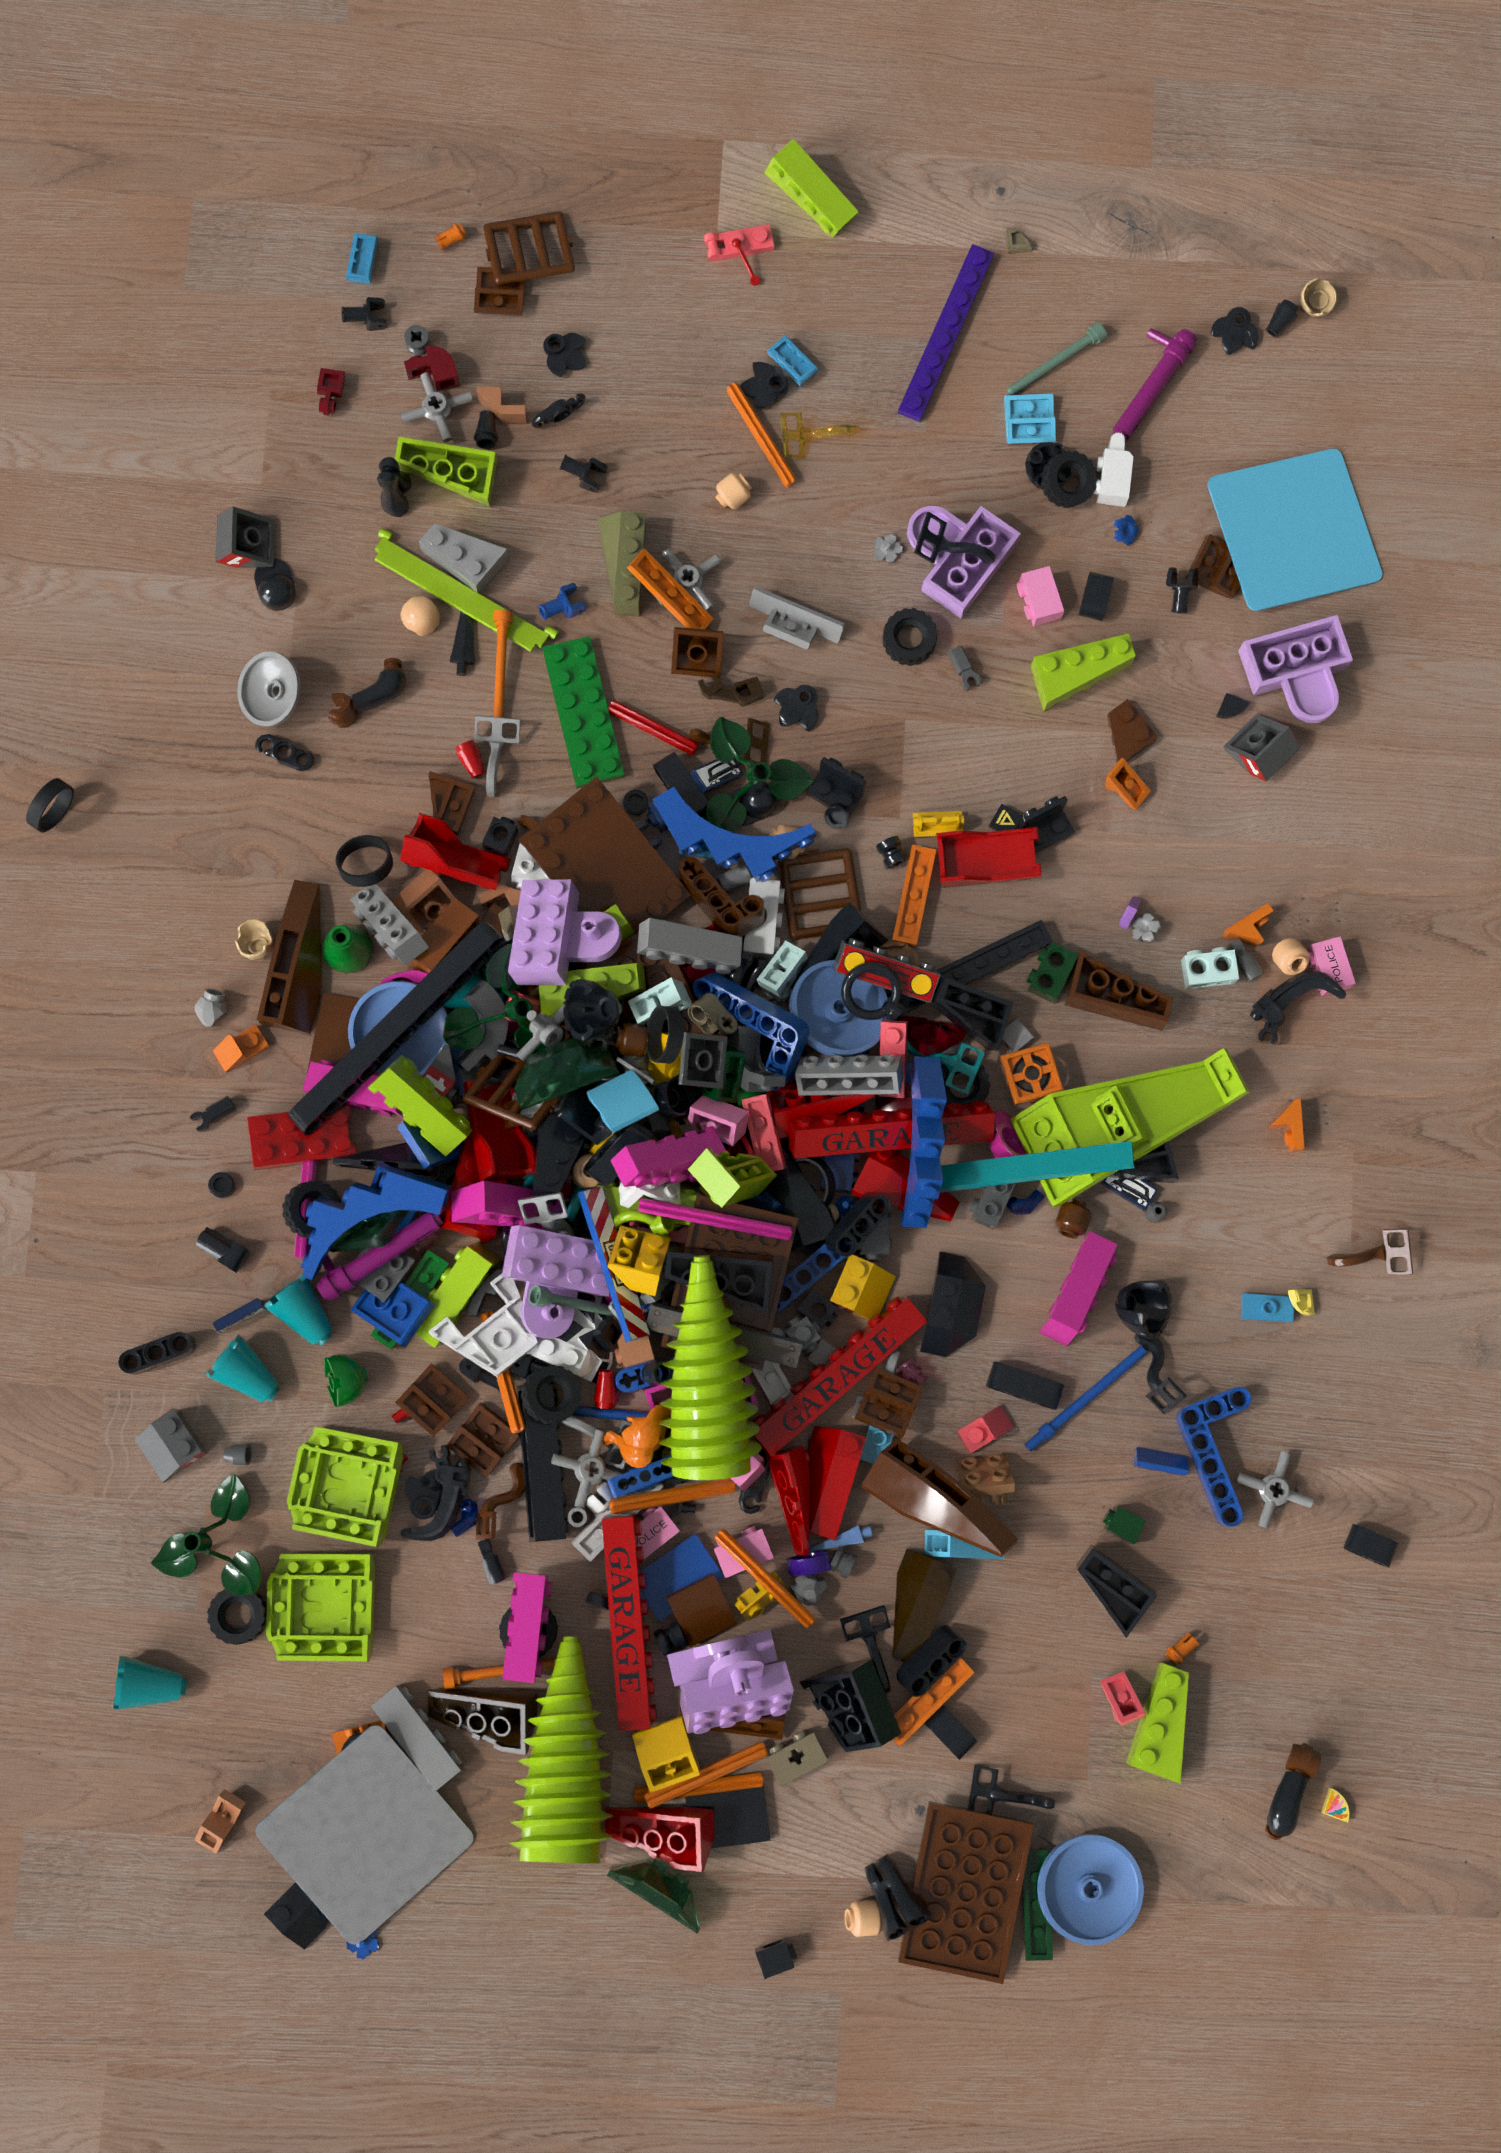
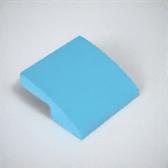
(1029, 418)
(622, 1101)

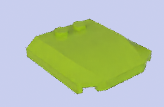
(345, 1486)
(321, 1607)

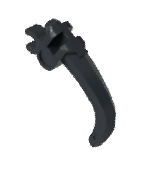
(1275, 1001)
(455, 1486)

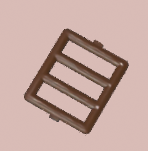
(522, 273)
(813, 857)
(491, 1106)

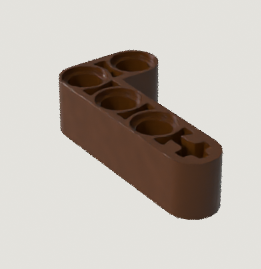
(714, 896)

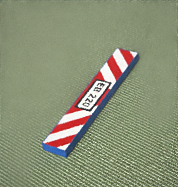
(604, 1236)

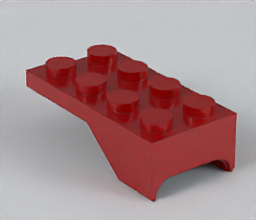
(438, 849)
(987, 856)
(280, 1143)
(498, 1151)
(467, 1175)

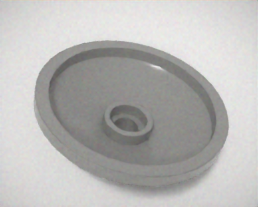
(259, 689)

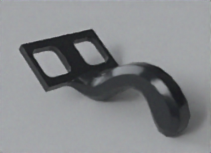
(940, 543)
(1153, 1378)
(868, 1634)
(995, 1793)

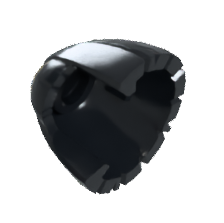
(590, 1009)
(1144, 1307)

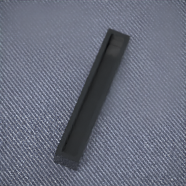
(541, 1478)

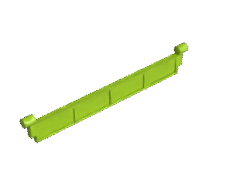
(456, 593)

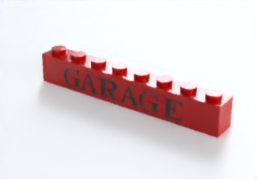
(884, 1130)
(838, 1374)
(627, 1622)

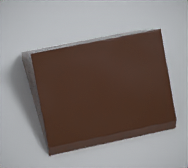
(697, 652)

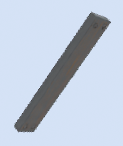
(759, 1343)

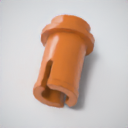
(450, 236)
(1181, 1649)

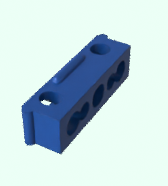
(640, 1485)

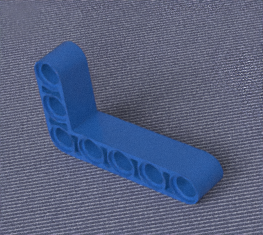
(760, 1021)
(816, 1274)
(1210, 1451)

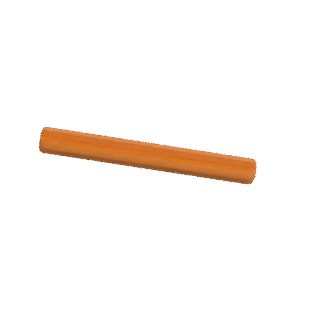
(761, 434)
(509, 1394)
(672, 1496)
(749, 1563)
(708, 1774)
(721, 1784)

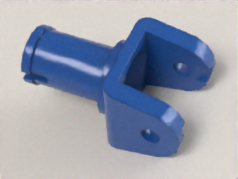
(562, 604)

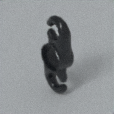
(558, 410)
(292, 760)
(755, 1493)

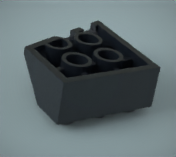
(854, 1705)

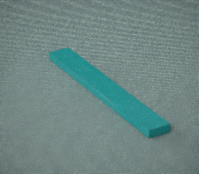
(1037, 1166)

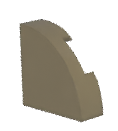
(1016, 242)

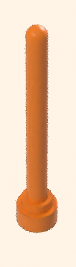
(502, 620)
(453, 1676)

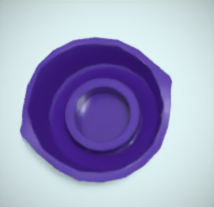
(808, 1564)

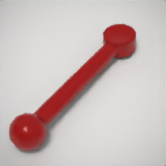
(754, 279)

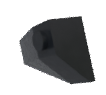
(396, 1156)

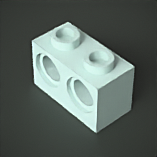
(782, 971)
(1211, 974)
(668, 993)

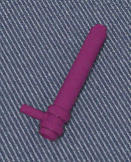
(1174, 356)
(345, 1277)

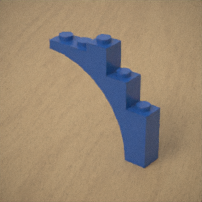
(726, 847)
(927, 1141)
(399, 1192)

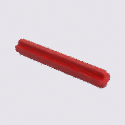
(653, 727)

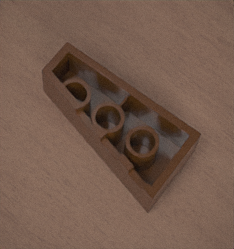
(1116, 995)

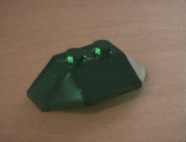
(562, 1070)
(660, 1889)

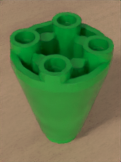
(352, 953)

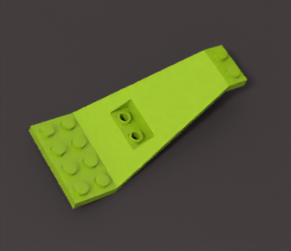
(1146, 1105)

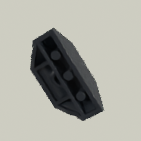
(953, 1306)

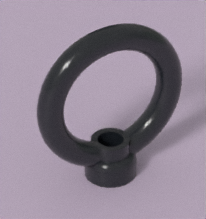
(892, 1006)

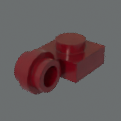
(330, 384)

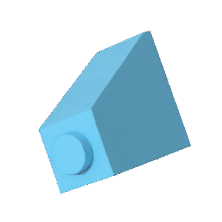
(943, 1545)

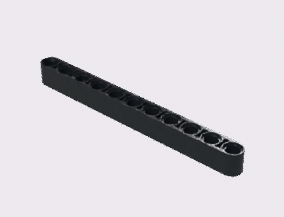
(396, 1028)

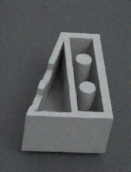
(464, 556)

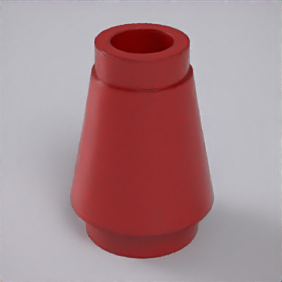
(470, 757)
(606, 1390)

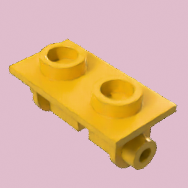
(929, 823)
(752, 1604)

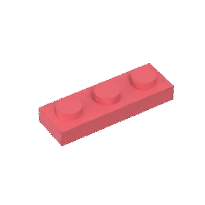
(894, 1042)
(764, 1131)

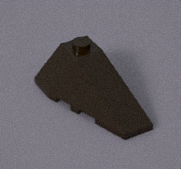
(918, 1601)
(487, 1715)

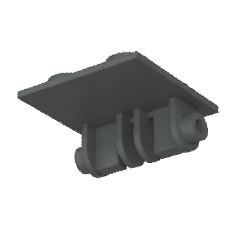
(386, 1278)

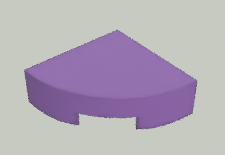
(1129, 913)

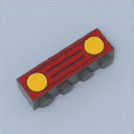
(916, 979)

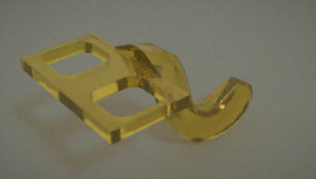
(803, 434)

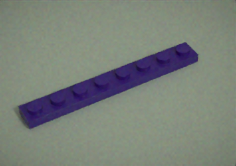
(945, 333)

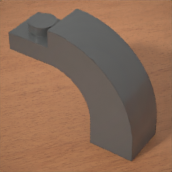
(486, 1004)
(755, 1075)

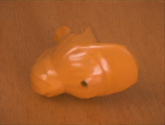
(641, 1437)

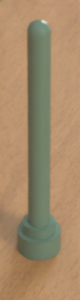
(1095, 334)
(541, 1297)

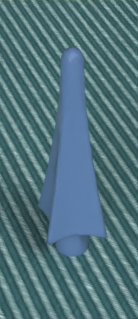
(852, 1536)

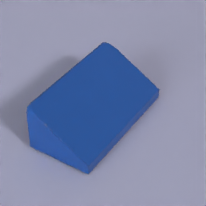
(1161, 1461)

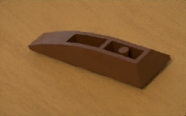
(295, 965)
(935, 1499)

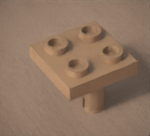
(986, 1476)

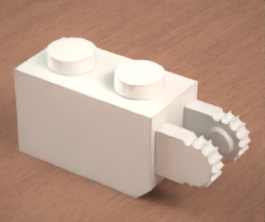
(1115, 473)

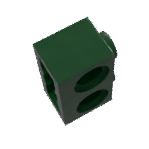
(1056, 974)
(733, 1072)

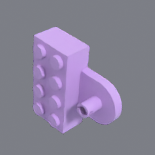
(962, 576)
(1301, 664)
(553, 933)
(556, 1262)
(695, 1662)
(736, 1691)

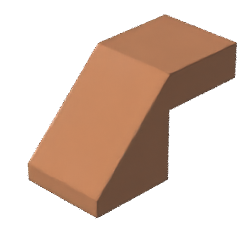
(492, 400)
(502, 892)
(220, 1821)

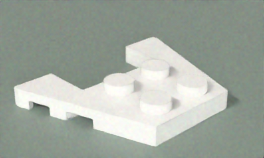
(496, 1341)

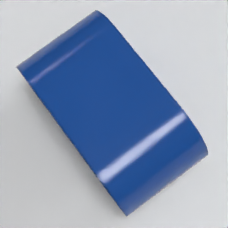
(635, 1384)

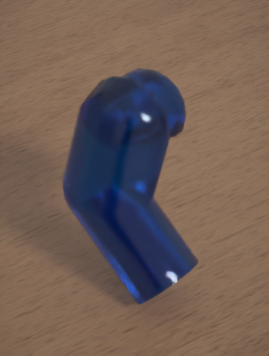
(1025, 1206)
(468, 1517)

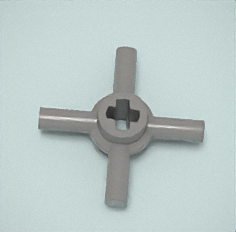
(436, 399)
(690, 571)
(545, 1031)
(580, 1472)
(1281, 1485)

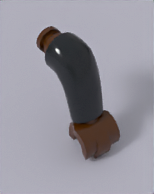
(387, 688)
(1288, 1798)

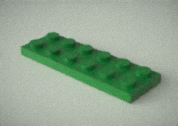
(583, 711)

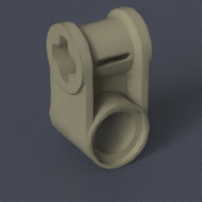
(711, 1016)

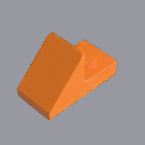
(1127, 784)
(1245, 927)
(242, 1047)
(1292, 1120)

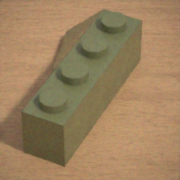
(621, 542)

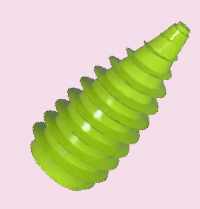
(707, 1387)
(564, 1771)

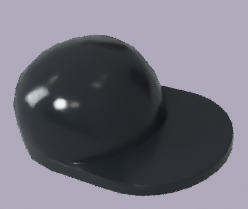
(275, 585)
(758, 802)
(673, 1098)

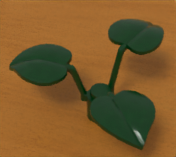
(787, 778)
(461, 1025)
(178, 1556)

